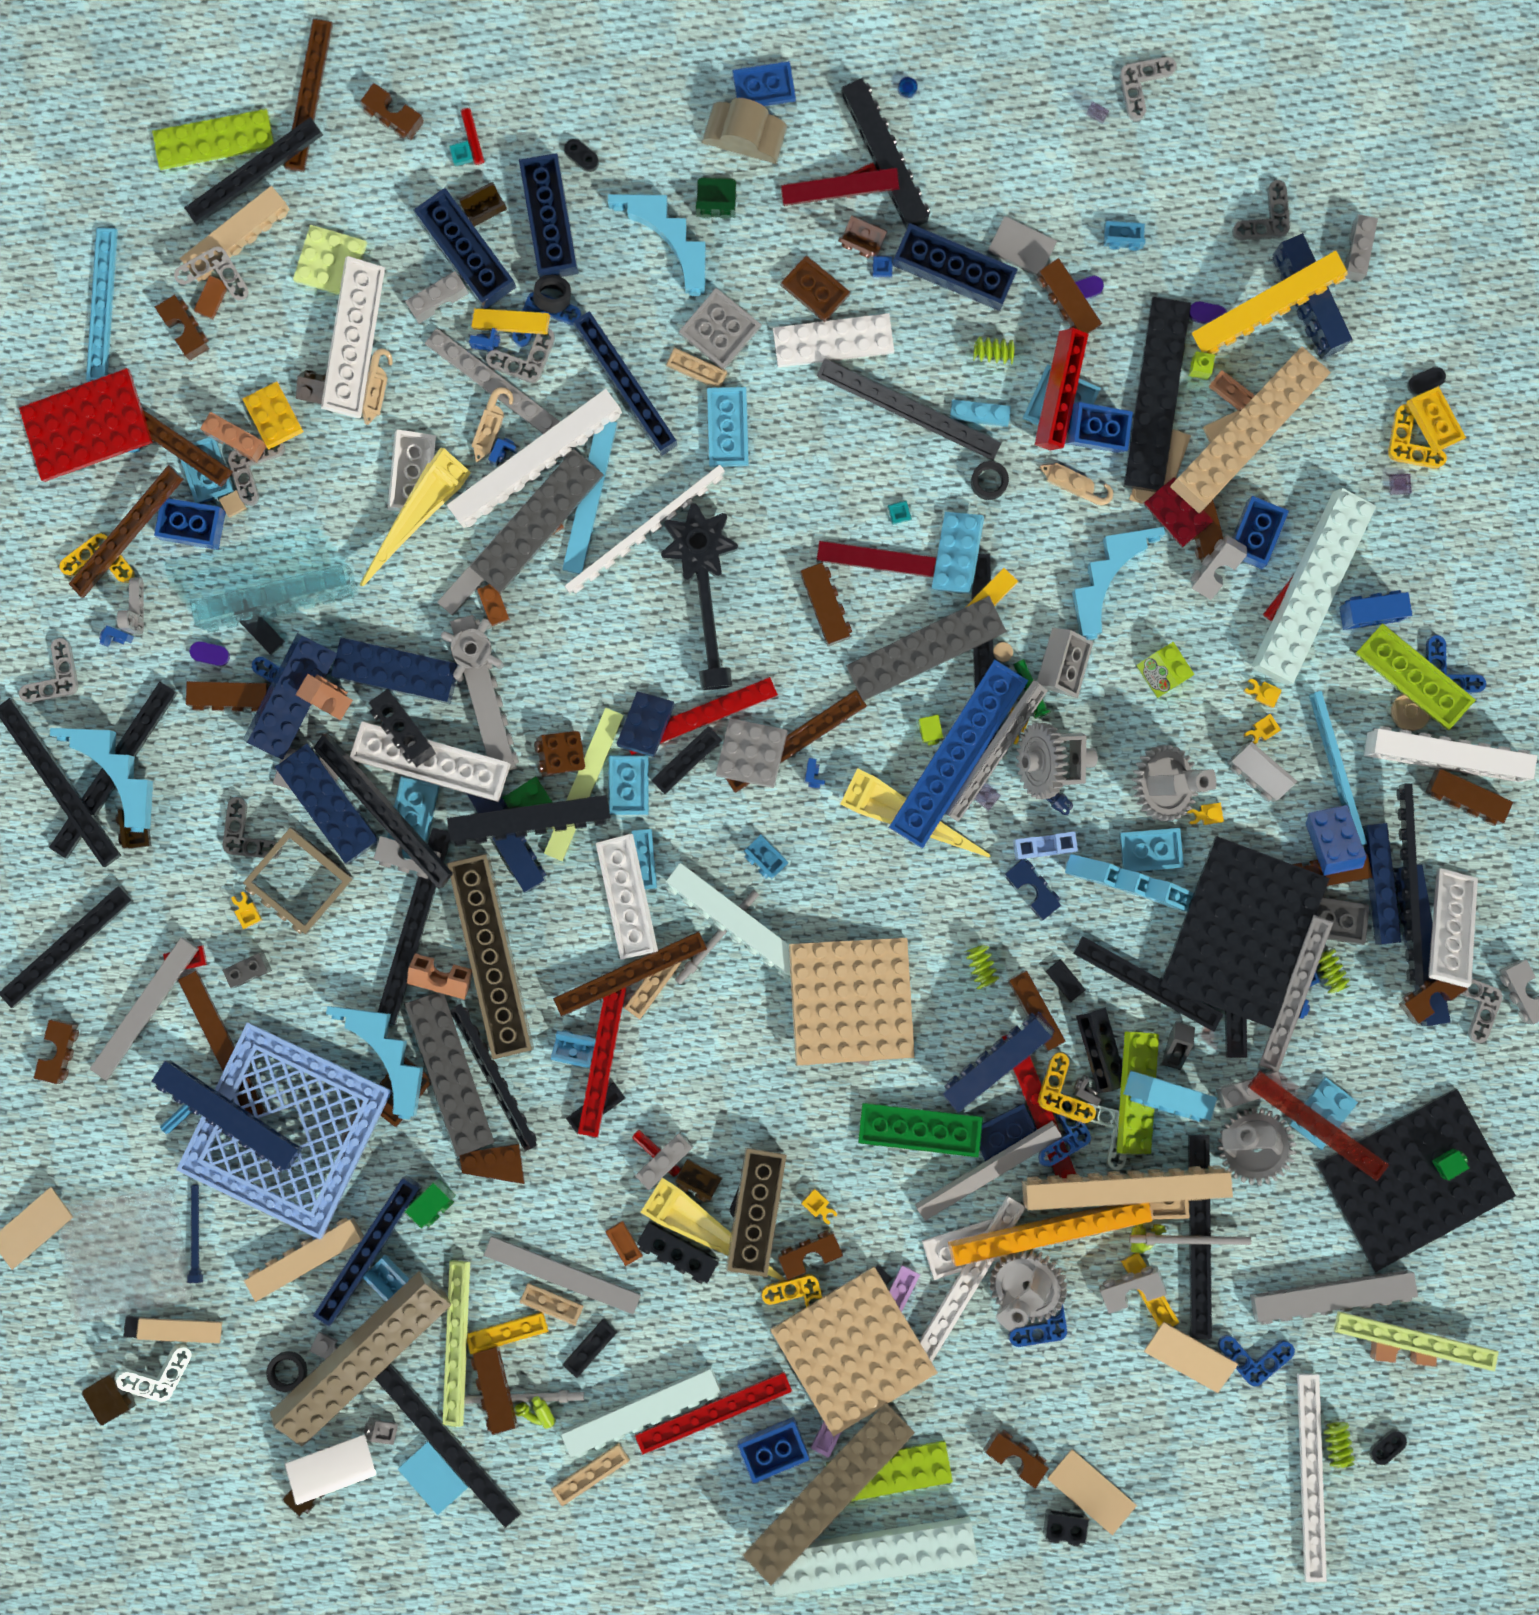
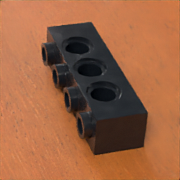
(385, 704)
(1101, 1049)
(664, 1255)

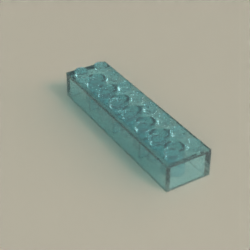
(274, 598)

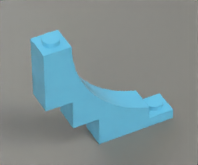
(652, 212)
(1118, 551)
(100, 746)
(1129, 881)
(374, 1030)

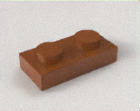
(493, 605)

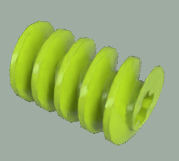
(994, 349)
(982, 966)
(1332, 971)
(1340, 1445)

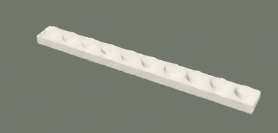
(652, 525)
(966, 1284)
(1311, 1477)

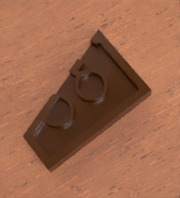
(495, 1163)

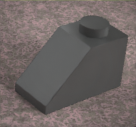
(1178, 1045)

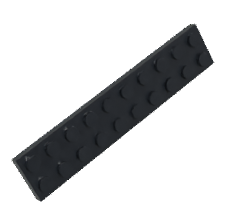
(1157, 394)

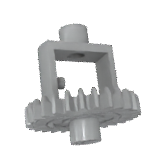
(1043, 762)
(1168, 782)
(1252, 1133)
(1026, 1288)

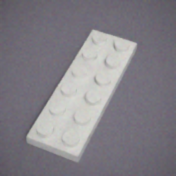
(833, 340)
(626, 896)
(1453, 928)

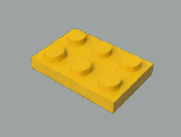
(272, 415)
(1436, 419)

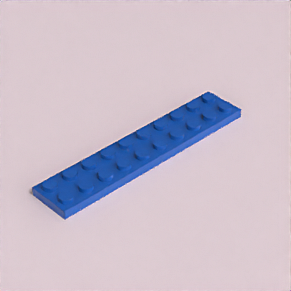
(958, 754)

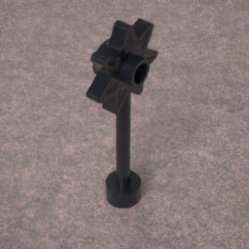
(698, 546)

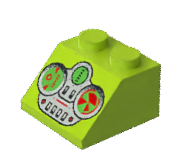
(1165, 669)

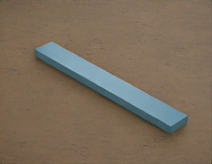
(101, 303)
(587, 509)
(1334, 759)

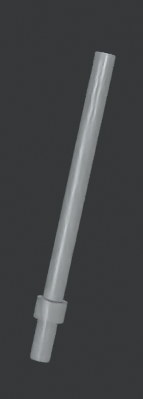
(691, 967)
(1151, 1239)
(563, 1397)

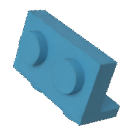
(1124, 235)
(766, 857)
(573, 1049)
(385, 1278)

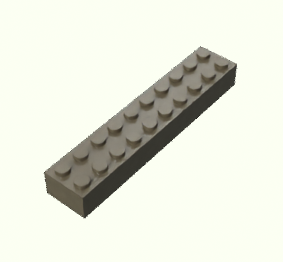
(490, 956)
(360, 1359)
(828, 1494)

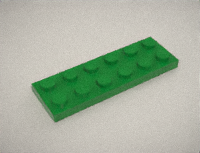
(920, 1130)

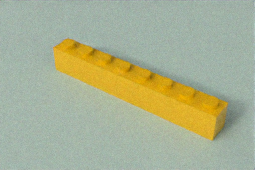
(1270, 303)

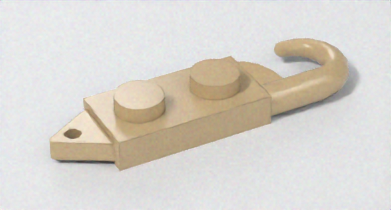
(375, 387)
(490, 424)
(1075, 483)

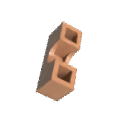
(235, 437)
(324, 695)
(425, 975)
(1388, 1353)

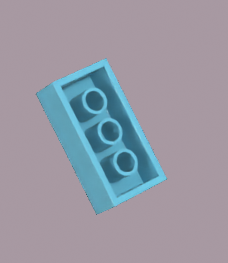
(1169, 1097)

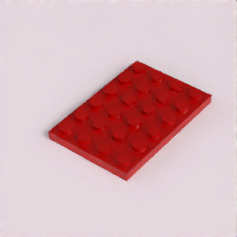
(85, 425)

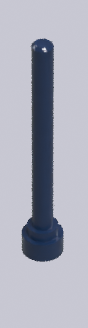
(195, 1274)

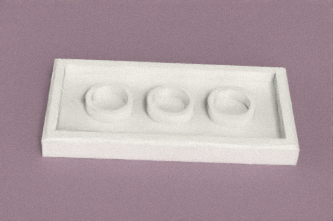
(938, 1249)

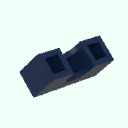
(1045, 901)

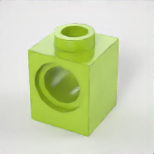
(1201, 365)
(930, 730)

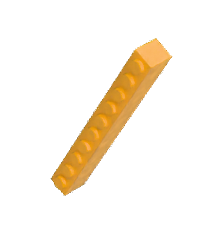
(1047, 1232)

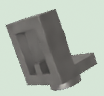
(1087, 1094)
(380, 1431)

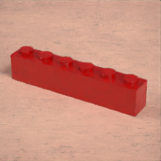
(1061, 389)

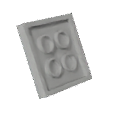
(720, 329)
(751, 753)

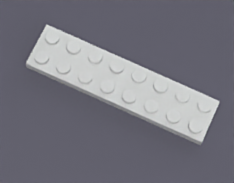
(352, 337)
(447, 768)

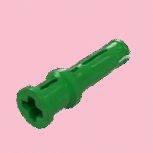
(1022, 669)

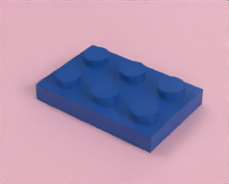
(765, 83)

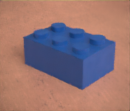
(1099, 427)
(190, 523)
(1259, 530)
(1375, 610)
(1335, 840)
(773, 1450)

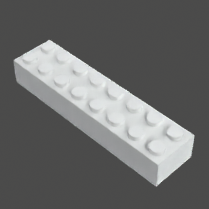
(1450, 755)

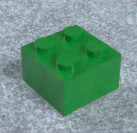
(427, 1206)

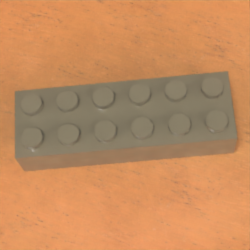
(756, 1212)

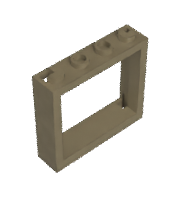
(283, 913)

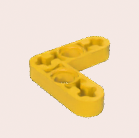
(1404, 443)
(94, 542)
(1055, 1093)
(800, 1291)

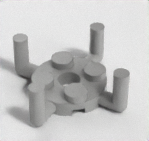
(475, 660)

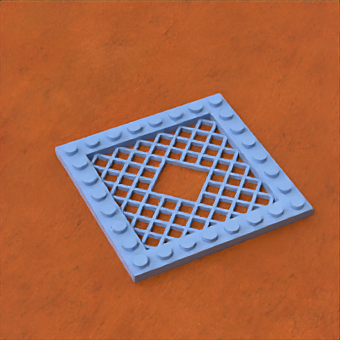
(374, 1100)

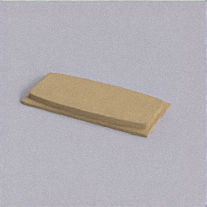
(1178, 446)
(33, 1227)
(1190, 1357)
(1092, 1492)

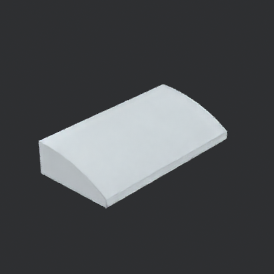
(409, 459)
(330, 1469)

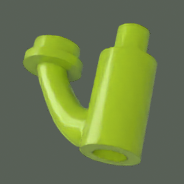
(1140, 1230)
(543, 1414)

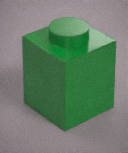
(1451, 1164)

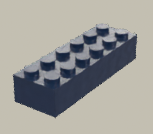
(548, 215)
(464, 248)
(954, 267)
(1320, 312)
(394, 670)
(281, 708)
(327, 803)
(998, 1062)

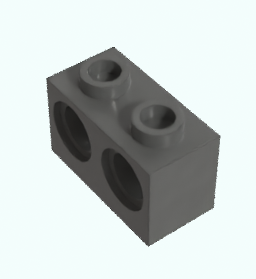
(247, 970)

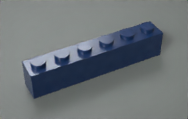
(515, 852)
(1382, 885)

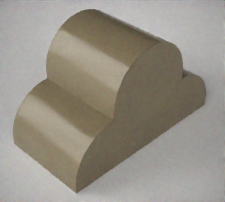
(745, 129)

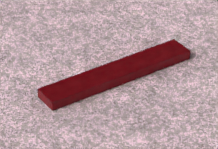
(840, 187)
(876, 559)

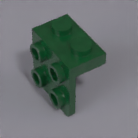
(716, 198)

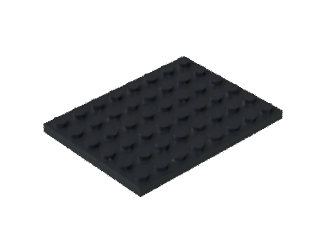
(1243, 932)
(1411, 1199)

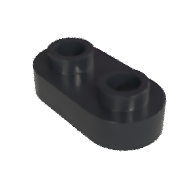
(581, 154)
(1389, 1449)

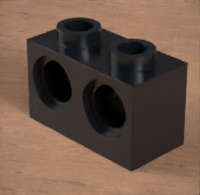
(1067, 1521)

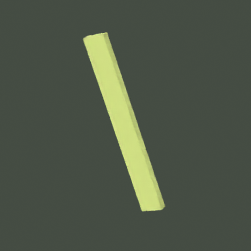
(587, 778)
(1416, 1341)
(456, 1343)

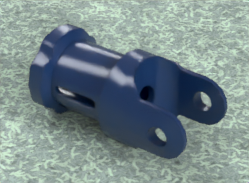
(1060, 803)

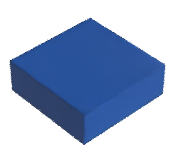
(882, 266)

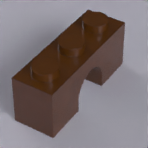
(405, 122)
(191, 341)
(1417, 1004)
(63, 1036)
(825, 1245)
(1002, 1446)

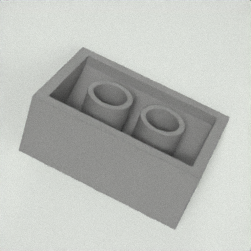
(1065, 662)
(1261, 772)

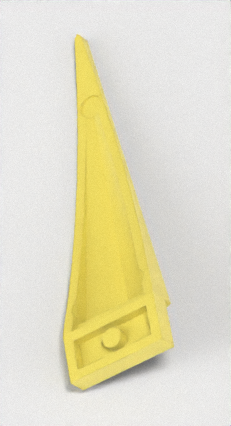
(434, 487)
(879, 801)
(678, 1212)

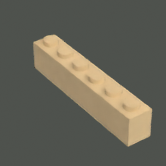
(239, 230)
(303, 1259)

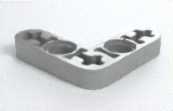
(1138, 77)
(219, 266)
(530, 364)
(244, 467)
(133, 619)
(61, 677)
(1483, 1004)

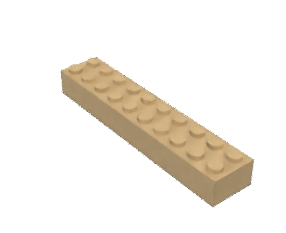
(1250, 429)
(1127, 1188)

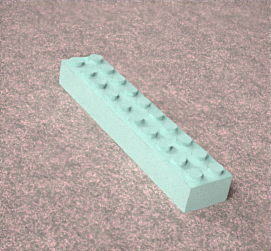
(1313, 586)
(881, 1555)

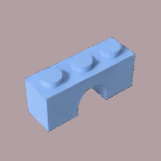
(1045, 845)

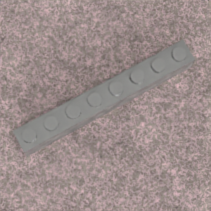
(487, 702)
(1334, 1296)

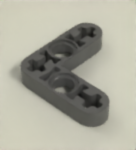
(1269, 224)
(238, 836)

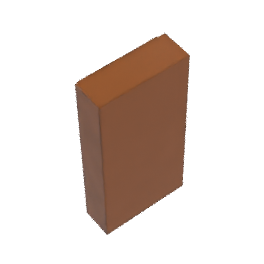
(211, 298)
(624, 1243)

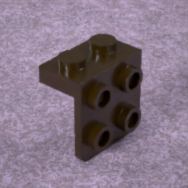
(107, 1399)

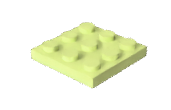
(324, 258)

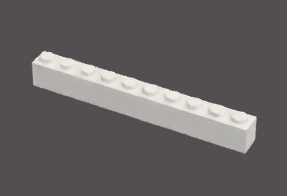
(534, 459)

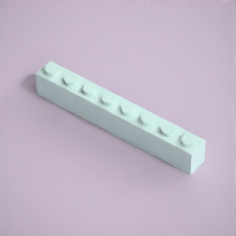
(730, 918)
(641, 1411)

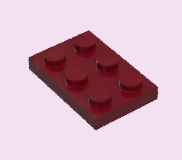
(1176, 514)

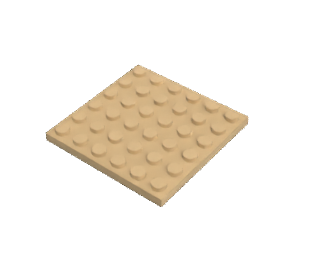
(851, 1001)
(853, 1351)

